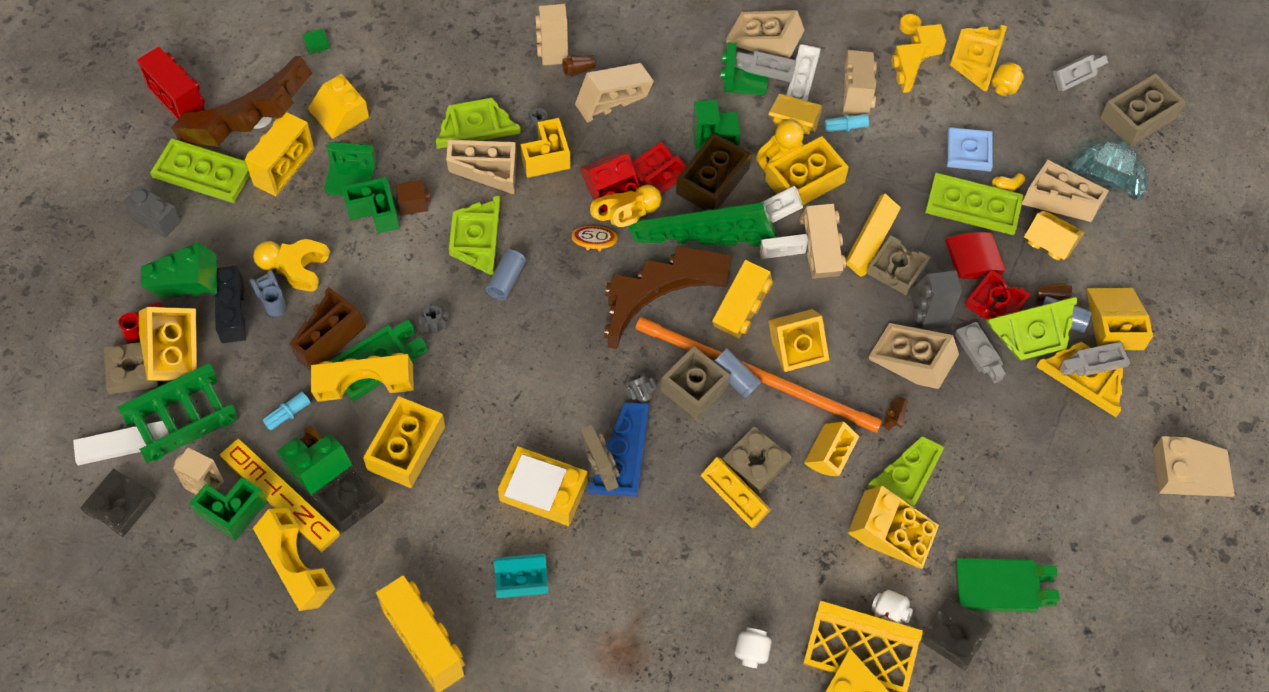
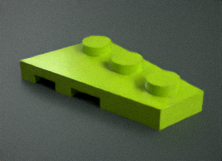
(911, 471)

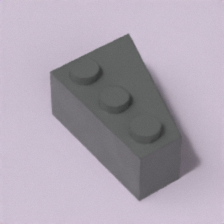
(936, 299)

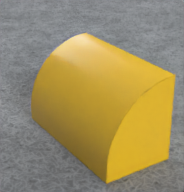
(832, 449)

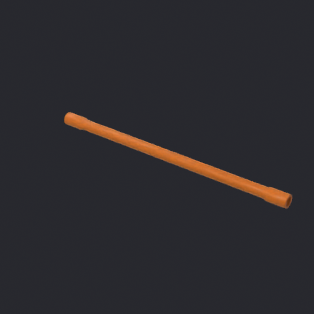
(860, 418)

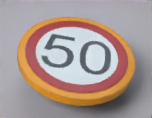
(594, 237)

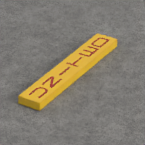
(280, 494)

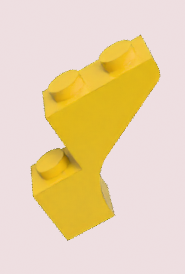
(926, 42)

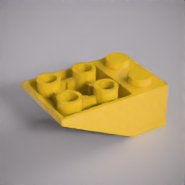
(798, 110)
(1119, 318)
(893, 527)

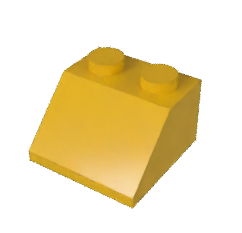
(338, 106)
(1053, 235)
(799, 339)

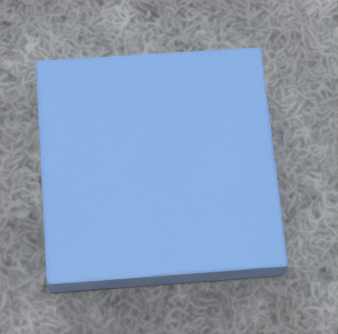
(969, 149)

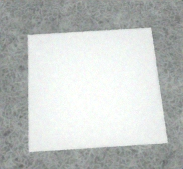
(535, 482)

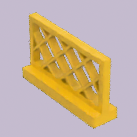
(869, 625)

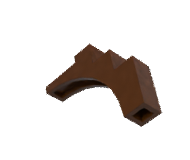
(243, 114)
(685, 269)

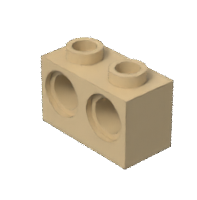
(197, 470)

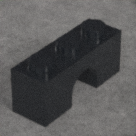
(228, 310)

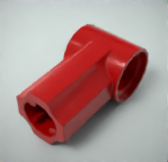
(131, 320)

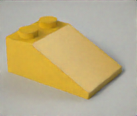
(168, 342)

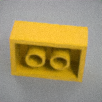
(279, 153)
(811, 169)
(404, 442)
(568, 494)

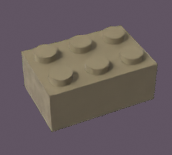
(1142, 109)

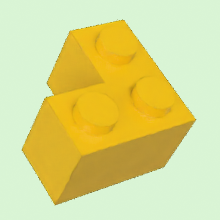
(547, 154)

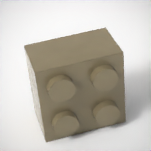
(695, 383)

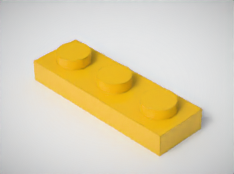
(735, 492)

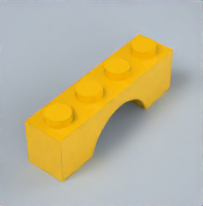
(332, 379)
(278, 536)

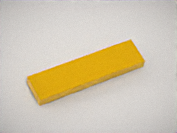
(872, 235)

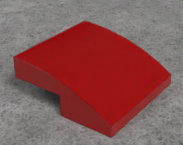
(658, 168)
(974, 255)

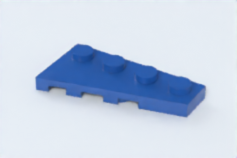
(627, 451)

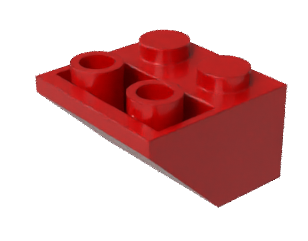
(610, 176)

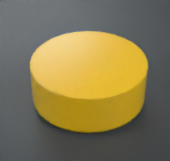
(909, 23)

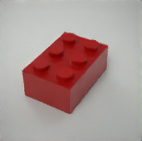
(170, 83)

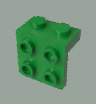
(738, 80)
(348, 165)

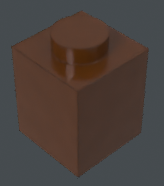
(412, 197)

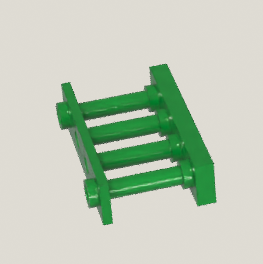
(167, 394)

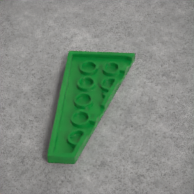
(711, 227)

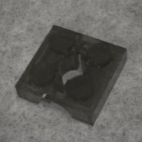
(111, 489)
(343, 512)
(956, 616)

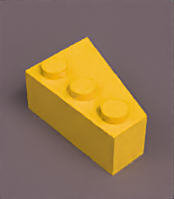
(743, 299)

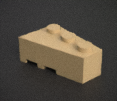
(484, 162)

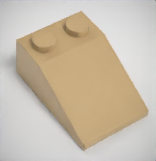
(768, 32)
(916, 354)
(1192, 468)

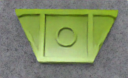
(475, 122)
(475, 235)
(1036, 329)

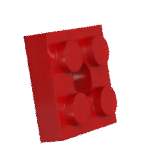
(993, 286)

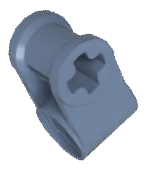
(268, 290)

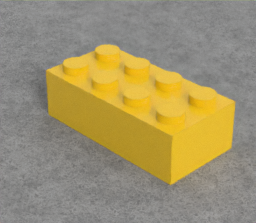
(421, 633)

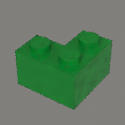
(709, 121)
(374, 200)
(314, 465)
(231, 512)

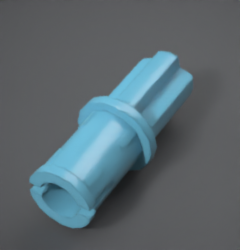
(846, 123)
(286, 411)

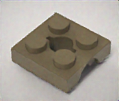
(904, 277)
(117, 360)
(752, 445)
(600, 457)

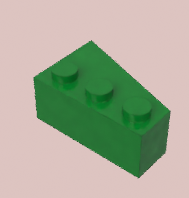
(182, 272)

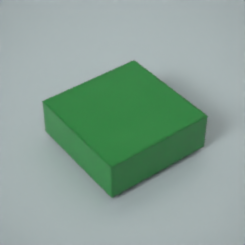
(316, 41)

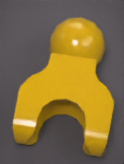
(786, 140)
(627, 205)
(291, 260)

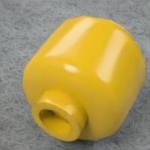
(1007, 79)

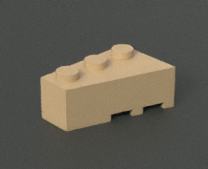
(552, 34)
(859, 83)
(611, 88)
(1065, 193)
(823, 241)

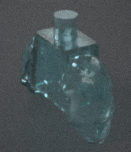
(1113, 166)

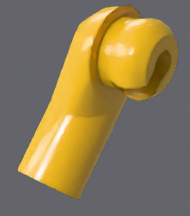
(1007, 183)

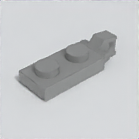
(766, 65)
(1078, 71)
(980, 351)
(1096, 360)

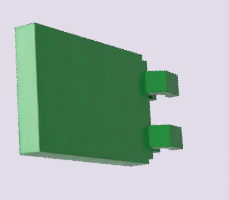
(382, 344)
(1004, 585)

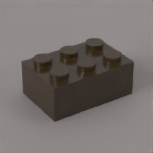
(713, 173)

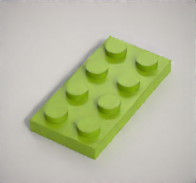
(201, 170)
(974, 204)

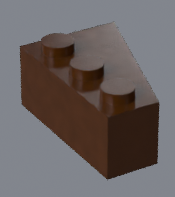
(327, 331)

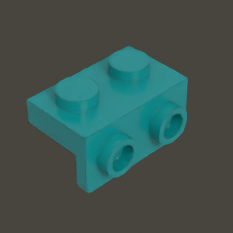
(521, 575)

